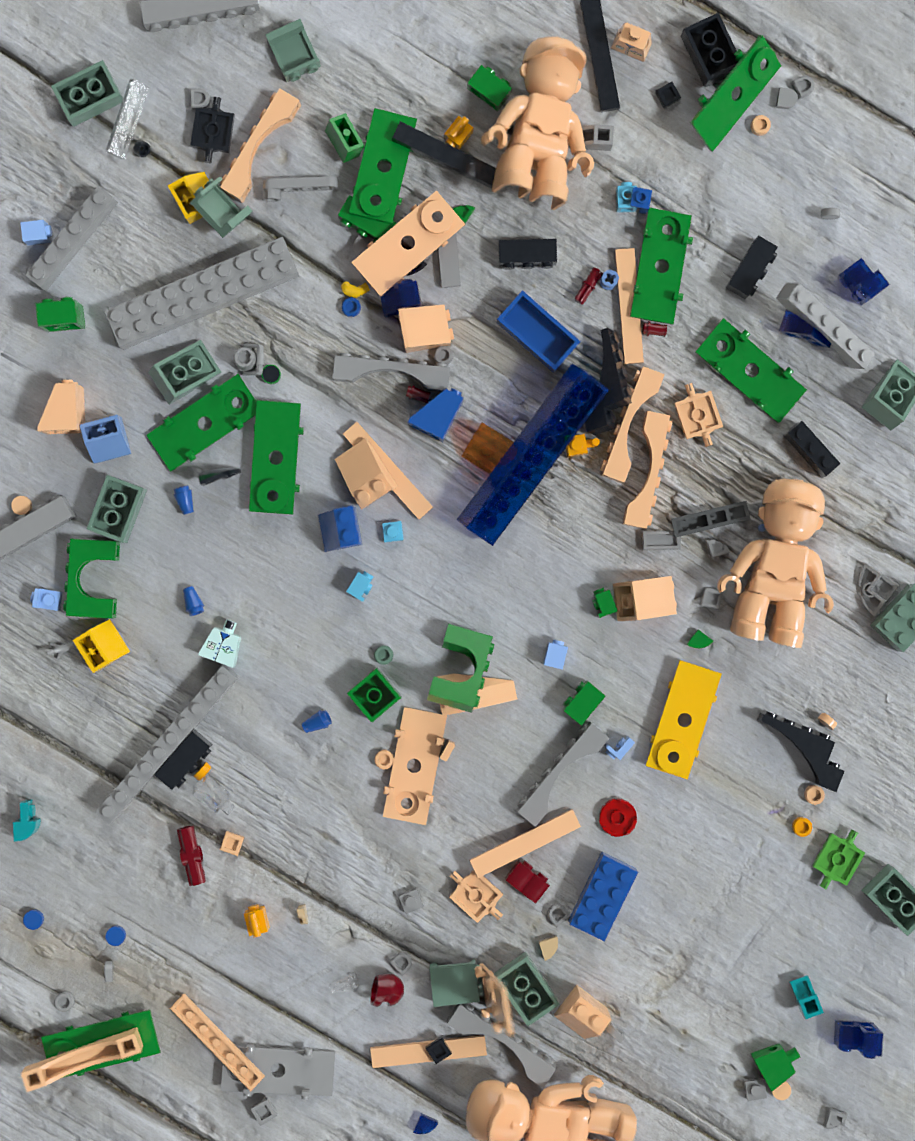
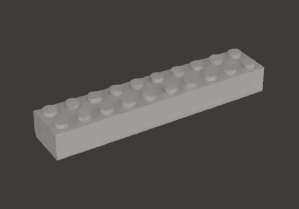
(202, 293)

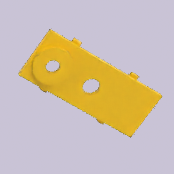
(689, 693)

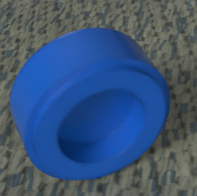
(351, 307)
(33, 919)
(115, 935)

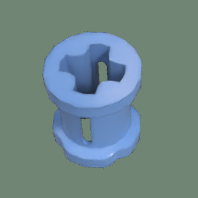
(611, 274)

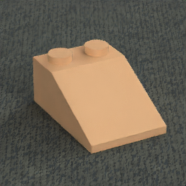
(365, 474)

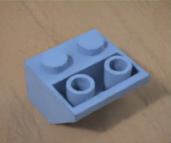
(105, 439)

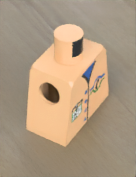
(632, 41)

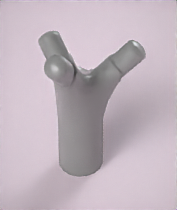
(60, 649)

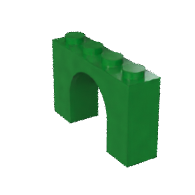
(78, 601)
(463, 694)

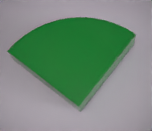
(464, 212)
(699, 640)

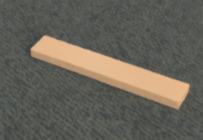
(629, 326)
(405, 489)
(525, 843)
(217, 1042)
(416, 1053)

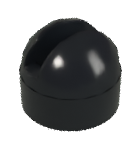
(145, 151)

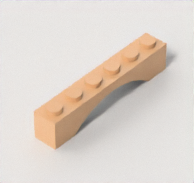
(280, 112)
(654, 430)
(618, 461)
(56, 1067)

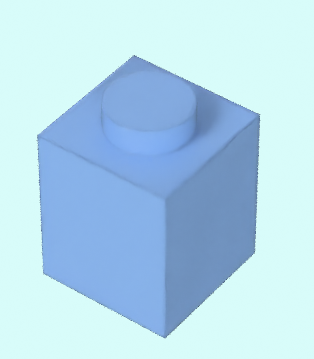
(36, 232)
(555, 654)

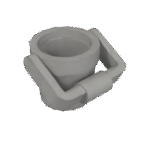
(247, 359)

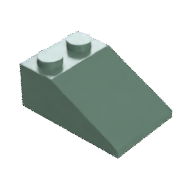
(184, 371)
(892, 396)

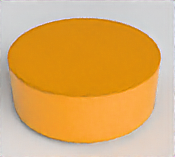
(202, 771)
(802, 826)

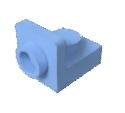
(46, 599)
(623, 747)

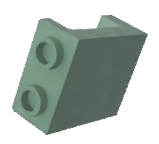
(293, 51)
(218, 208)
(454, 984)

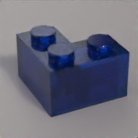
(862, 281)
(402, 297)
(796, 327)
(859, 1036)

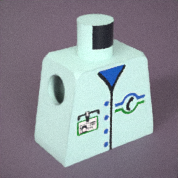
(222, 645)

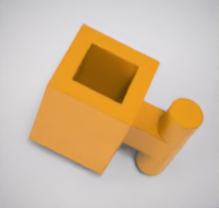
(458, 132)
(579, 445)
(256, 920)

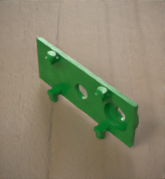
(720, 110)
(373, 181)
(658, 292)
(770, 389)
(275, 430)
(180, 436)
(84, 1035)

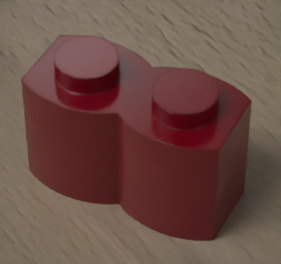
(527, 881)

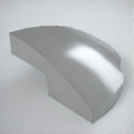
(875, 589)

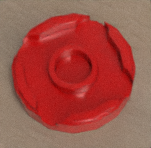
(618, 817)

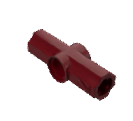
(191, 855)

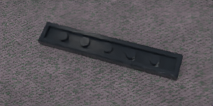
(600, 55)
(444, 154)

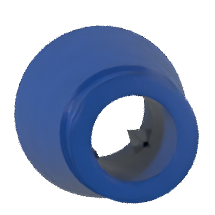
(183, 497)
(192, 601)
(316, 722)

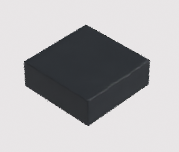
(668, 95)
(438, 1050)

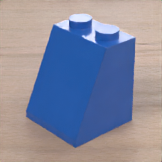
(438, 414)
(340, 529)

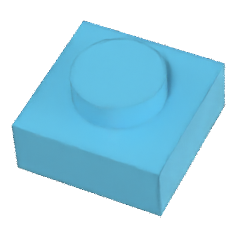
(392, 531)

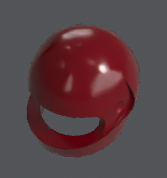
(387, 989)

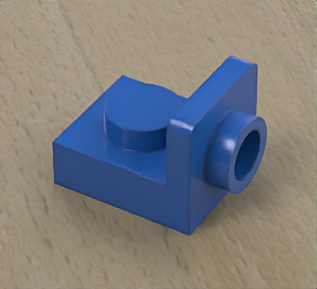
(641, 199)

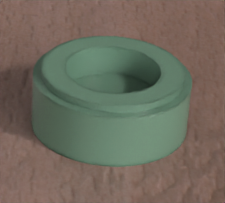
(383, 654)

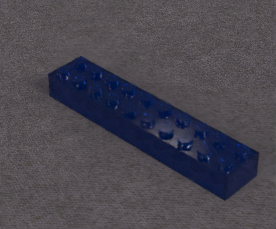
(532, 454)

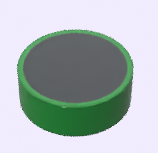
(271, 374)

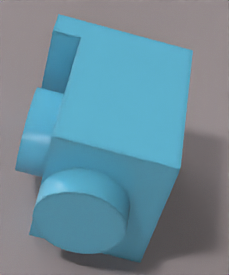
(622, 202)
(360, 585)

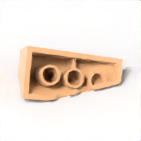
(493, 692)

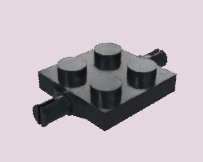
(212, 130)

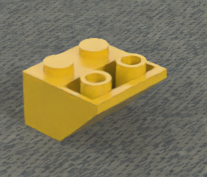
(183, 193)
(101, 646)

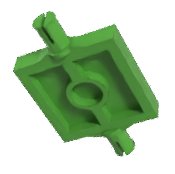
(838, 859)

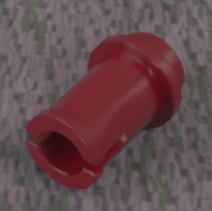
(654, 329)
(418, 394)

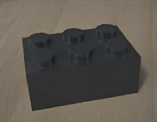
(710, 49)

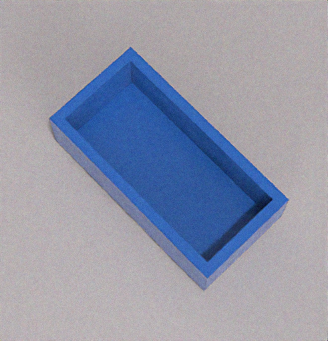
(538, 331)
(603, 896)

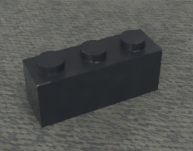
(527, 253)
(752, 267)
(811, 449)
(184, 760)

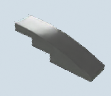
(710, 519)

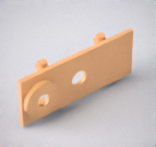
(389, 262)
(418, 739)
(495, 999)

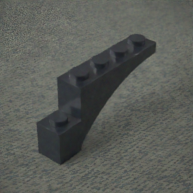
(614, 379)
(813, 748)

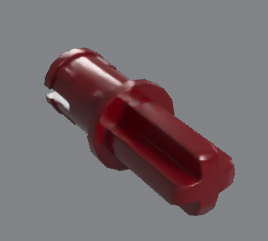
(588, 285)

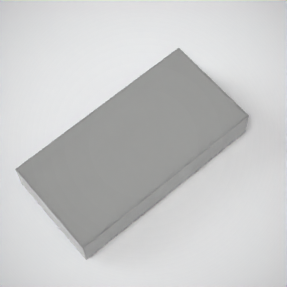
(660, 540)

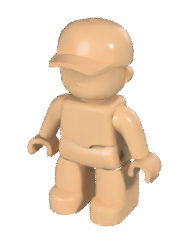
(543, 124)
(780, 565)
(505, 1114)

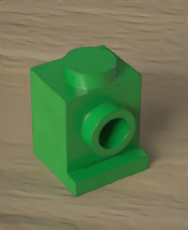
(603, 602)

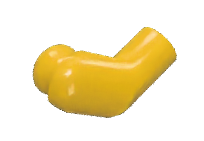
(353, 291)

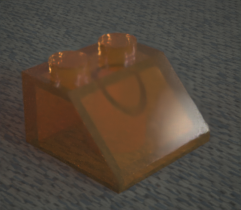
(486, 448)

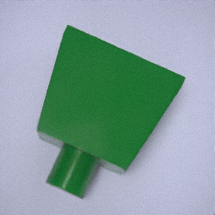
(775, 1064)

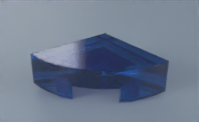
(425, 1124)

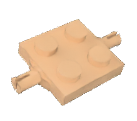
(698, 415)
(476, 896)

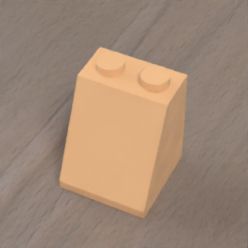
(425, 327)
(64, 409)
(644, 598)
(583, 1013)

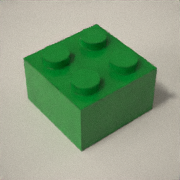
(60, 315)
(374, 695)

